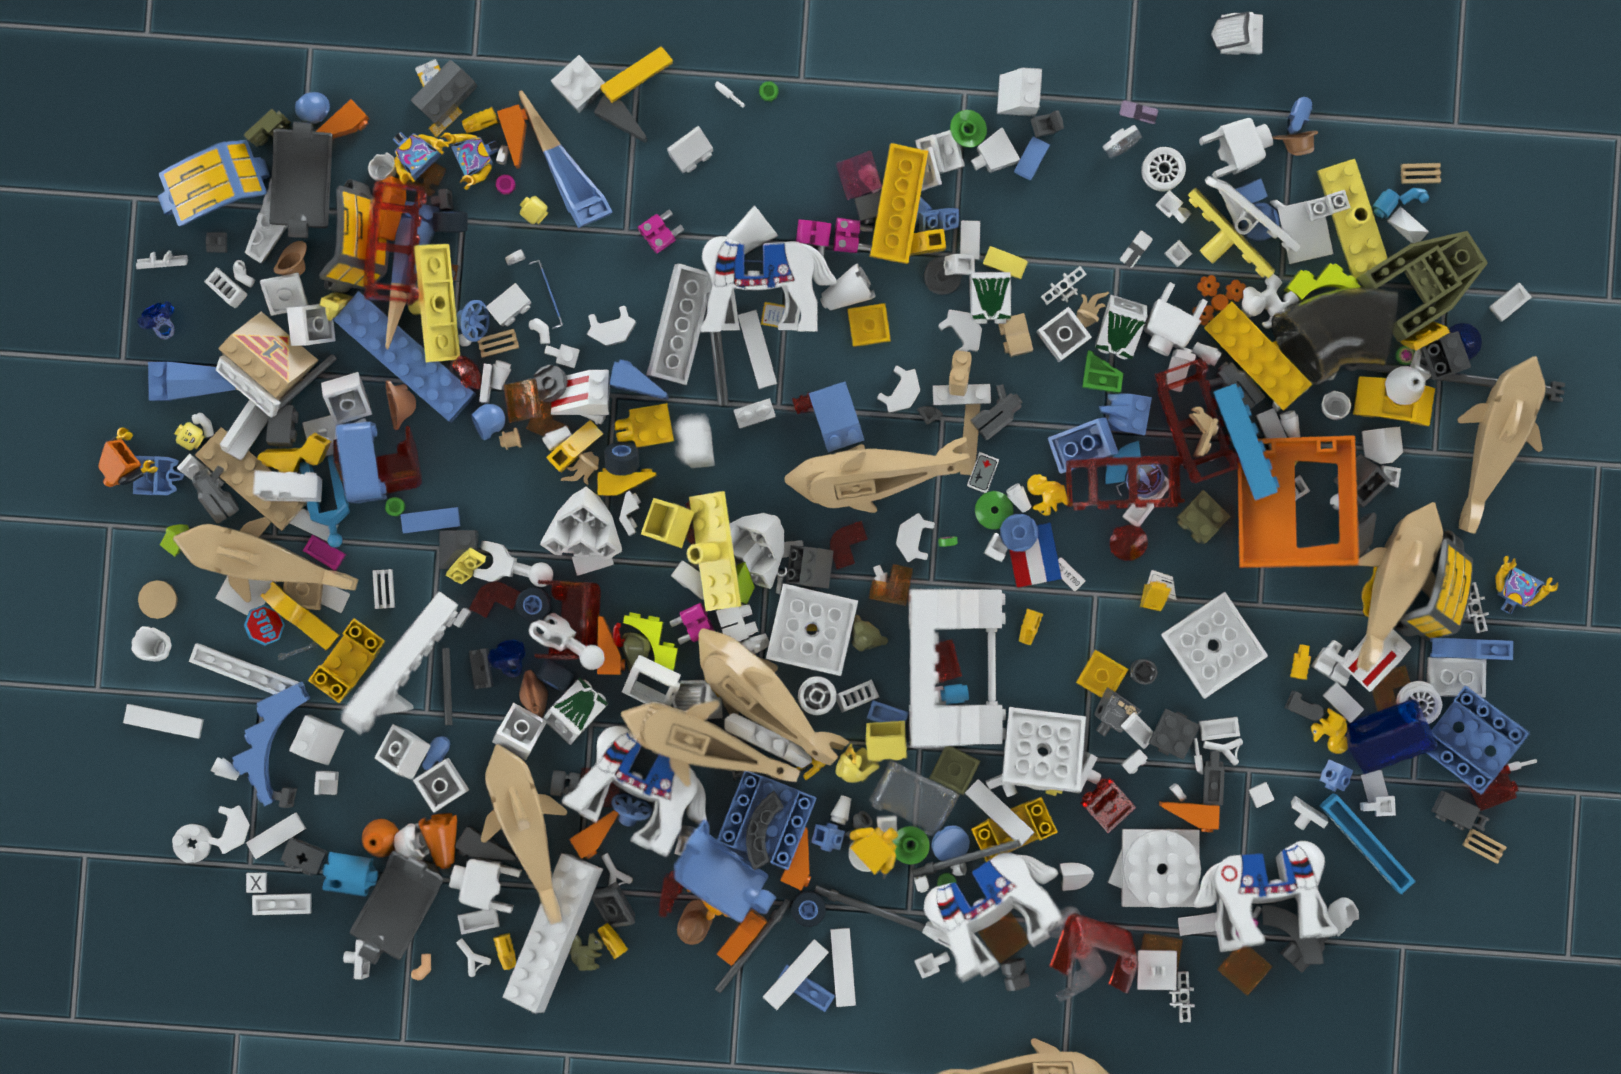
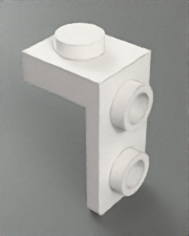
(1178, 358)

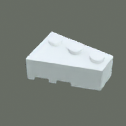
(288, 486)

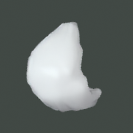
(151, 644)
(1343, 913)

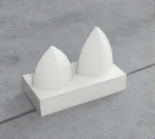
(754, 413)

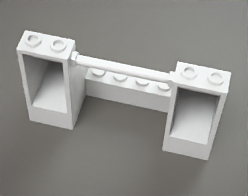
(951, 724)

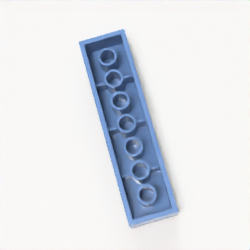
(404, 358)

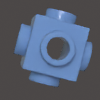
(1336, 776)
(828, 837)

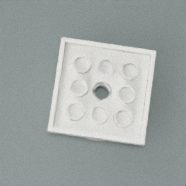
(1236, 647)
(824, 649)
(1057, 733)
(1144, 852)

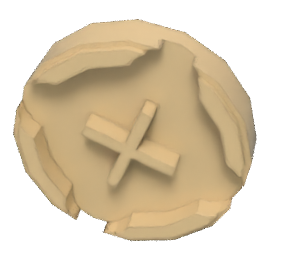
(157, 599)

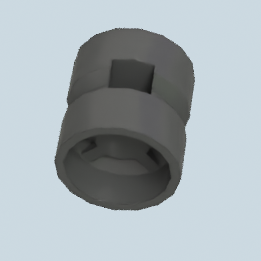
(1143, 671)
(559, 782)
(1015, 974)

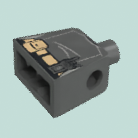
(1113, 711)

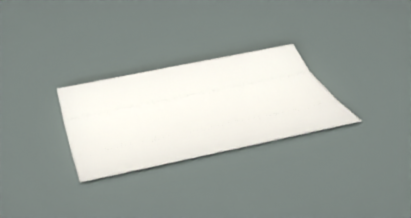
(1197, 924)

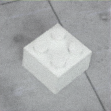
(578, 83)
(1063, 334)
(402, 751)
(441, 785)

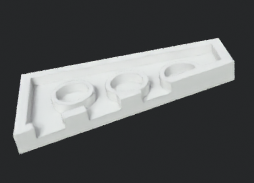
(264, 234)

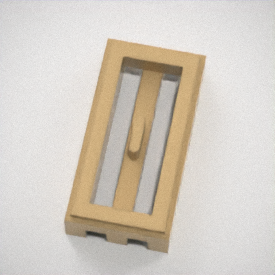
(1437, 173)
(485, 354)
(1498, 853)

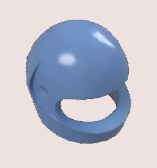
(312, 107)
(488, 419)

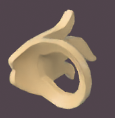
(1088, 312)
(585, 466)

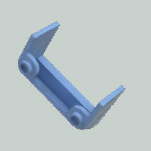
(359, 462)

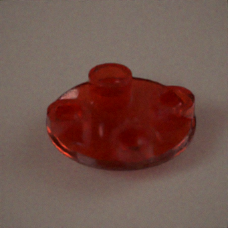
(469, 372)
(1128, 542)

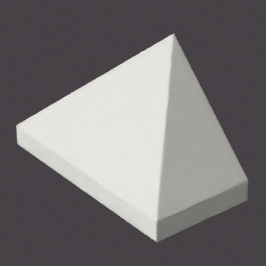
(1407, 226)

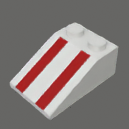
(585, 394)
(1393, 651)

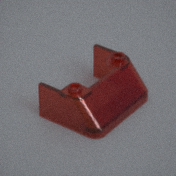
(397, 470)
(580, 610)
(1083, 934)

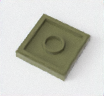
(955, 769)

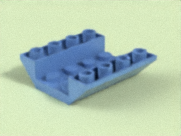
(1465, 751)
(784, 828)

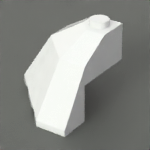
(583, 528)
(760, 544)

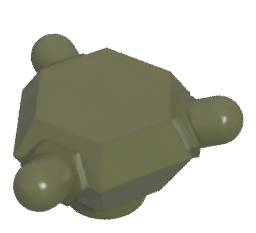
(866, 635)

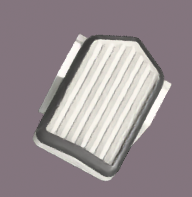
(1238, 33)
(696, 692)

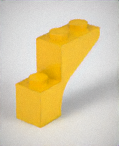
(289, 458)

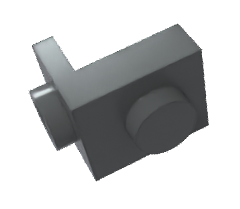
(1047, 124)

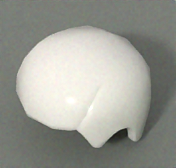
(382, 167)
(1335, 405)

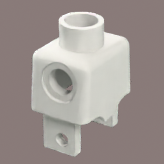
(1240, 145)
(1171, 325)
(480, 883)

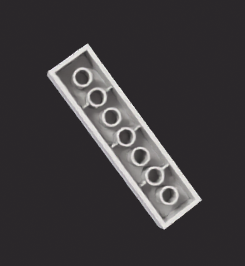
(697, 442)
(399, 663)
(550, 944)

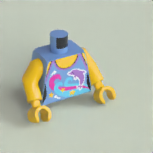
(416, 154)
(472, 156)
(1519, 587)

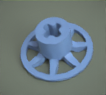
(469, 320)
(629, 811)

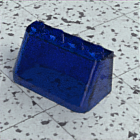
(1390, 736)

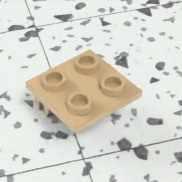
(1208, 428)

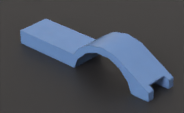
(1472, 648)

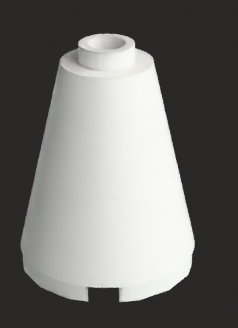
(849, 289)
(1404, 385)

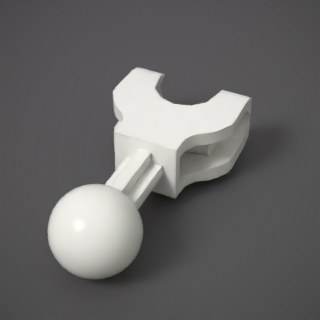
(506, 565)
(562, 637)

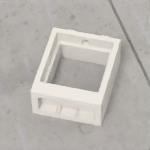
(656, 671)

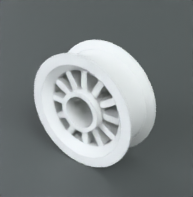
(1165, 152)
(1431, 699)

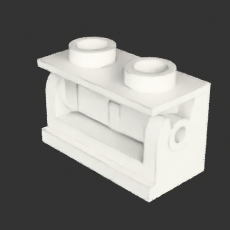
(509, 305)

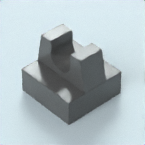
(443, 200)
(216, 242)
(286, 796)

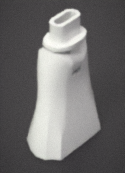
(753, 230)

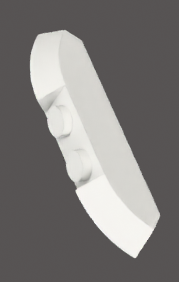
(767, 740)

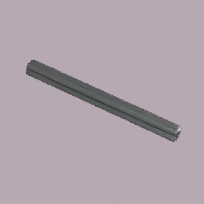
(719, 366)

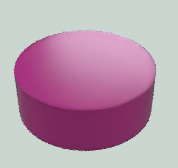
(505, 184)

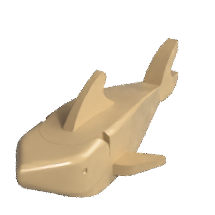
(1503, 429)
(867, 475)
(248, 556)
(1400, 575)
(753, 689)
(694, 740)
(521, 817)
(1046, 1061)

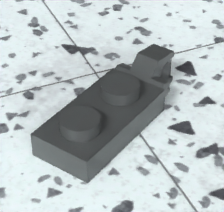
(1213, 780)

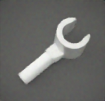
(780, 580)

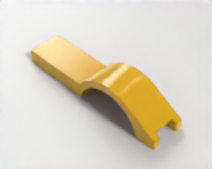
(300, 616)

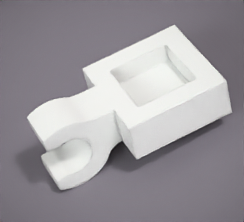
(1170, 205)
(565, 356)
(1381, 806)
(928, 964)

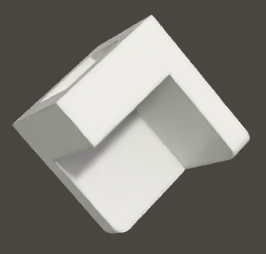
(996, 548)
(326, 782)
(886, 822)

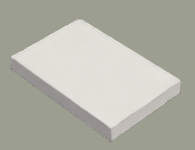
(1452, 674)

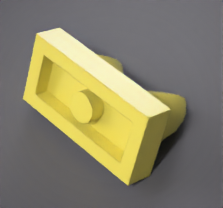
(334, 303)

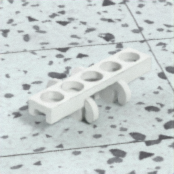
(168, 260)
(1069, 285)
(1474, 613)
(1182, 990)

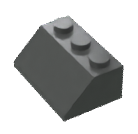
(444, 93)

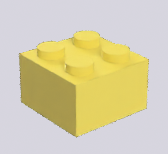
(667, 522)
(886, 740)

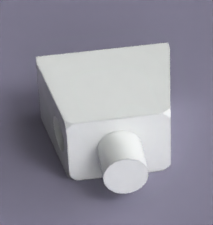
(996, 153)

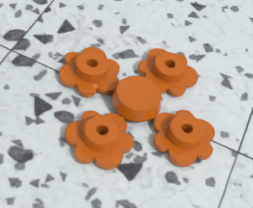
(1219, 301)

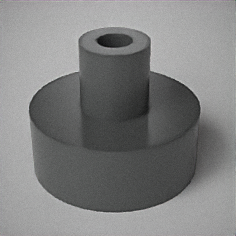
(862, 820)

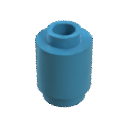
(1385, 203)
(954, 694)

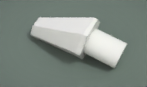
(879, 573)

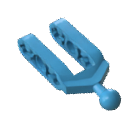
(332, 517)

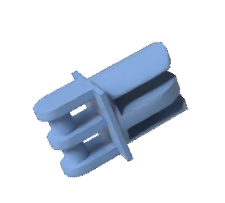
(1299, 114)
(436, 752)

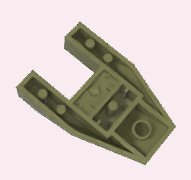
(1439, 272)

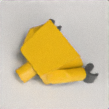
(874, 848)

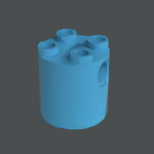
(349, 874)

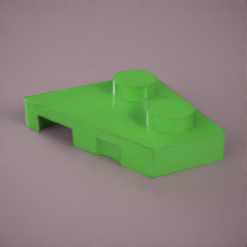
(1100, 375)

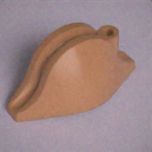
(401, 403)
(533, 694)

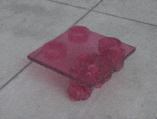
(859, 175)

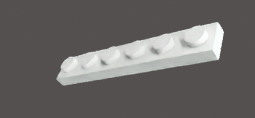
(240, 669)

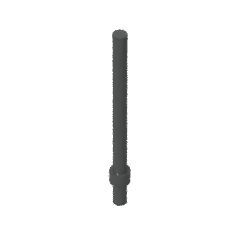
(931, 868)
(833, 895)
(776, 916)

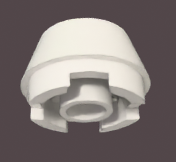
(817, 695)
(411, 842)

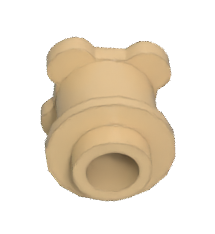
(510, 439)

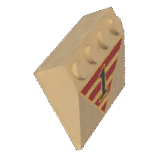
(267, 355)

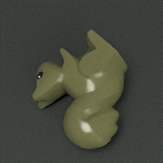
(584, 955)

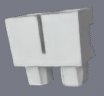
(732, 615)
(1330, 663)

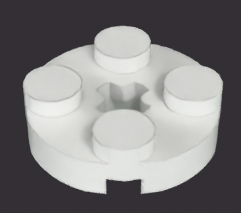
(181, 840)

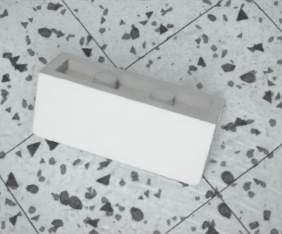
(244, 431)

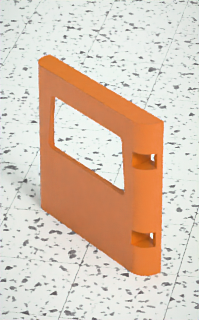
(1269, 523)

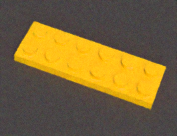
(899, 203)
(1258, 356)

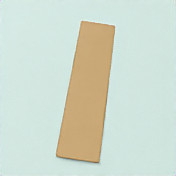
(971, 435)

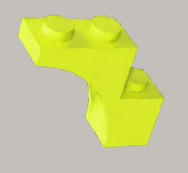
(1330, 277)
(652, 629)

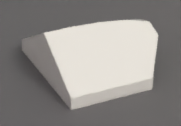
(1382, 444)

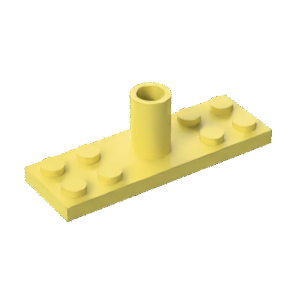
(1227, 237)
(1361, 238)
(436, 302)
(714, 551)

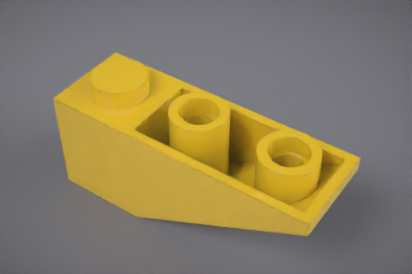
(928, 242)
(574, 445)
(616, 485)
(1155, 595)

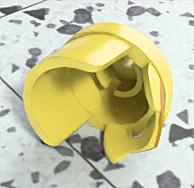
(855, 767)

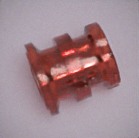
(802, 403)

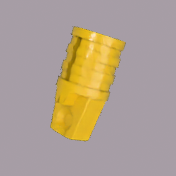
(480, 120)
(1030, 626)
(1301, 663)
(612, 940)
(505, 951)

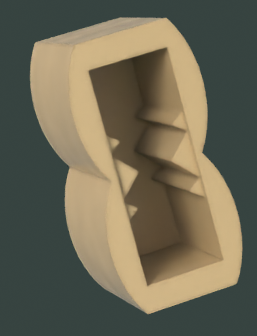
(1016, 336)
(960, 373)

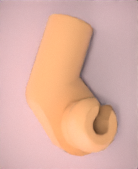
(425, 968)

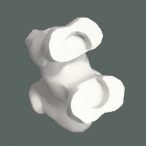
(1255, 302)

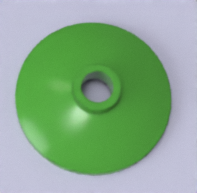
(975, 125)
(984, 505)
(913, 854)

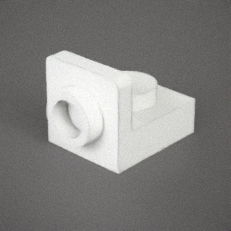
(959, 264)
(685, 833)

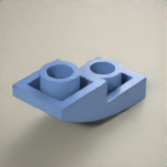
(1031, 158)
(1253, 190)
(939, 219)

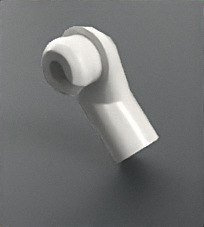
(240, 274)
(542, 328)
(205, 422)

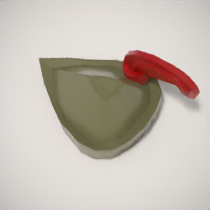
(632, 645)

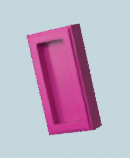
(324, 553)

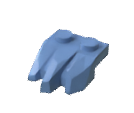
(1127, 412)
(159, 482)

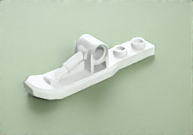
(1243, 209)

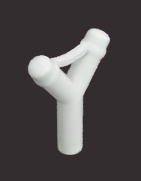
(1225, 749)
(614, 873)
(472, 957)

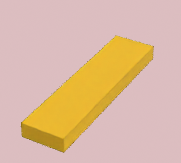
(636, 74)

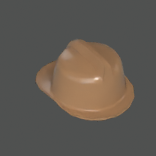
(1298, 143)
(292, 259)
(693, 923)

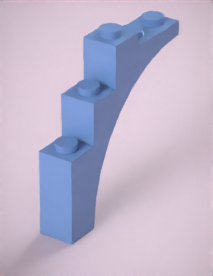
(260, 736)

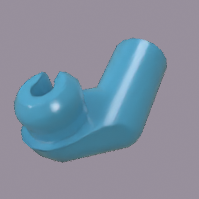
(1415, 193)

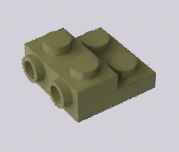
(259, 132)
(1202, 517)

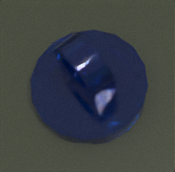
(155, 317)
(1470, 338)
(506, 655)

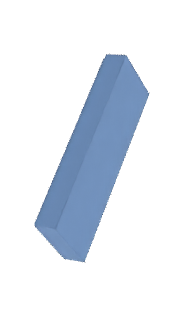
(430, 520)
(813, 993)

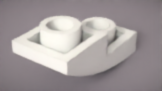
(1327, 205)
(689, 578)

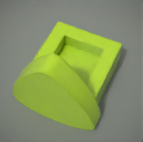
(168, 542)

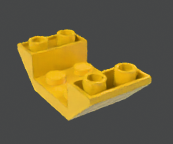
(1373, 401)
(347, 661)
(1032, 813)

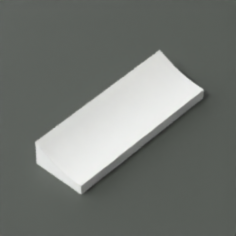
(680, 324)

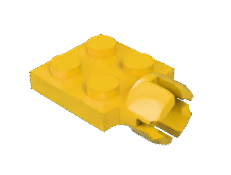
(646, 426)

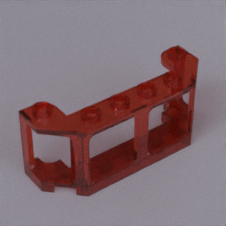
(372, 244)
(1176, 426)
(1131, 462)

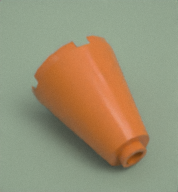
(379, 837)
(440, 838)

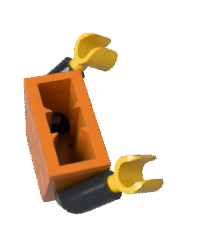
(119, 463)

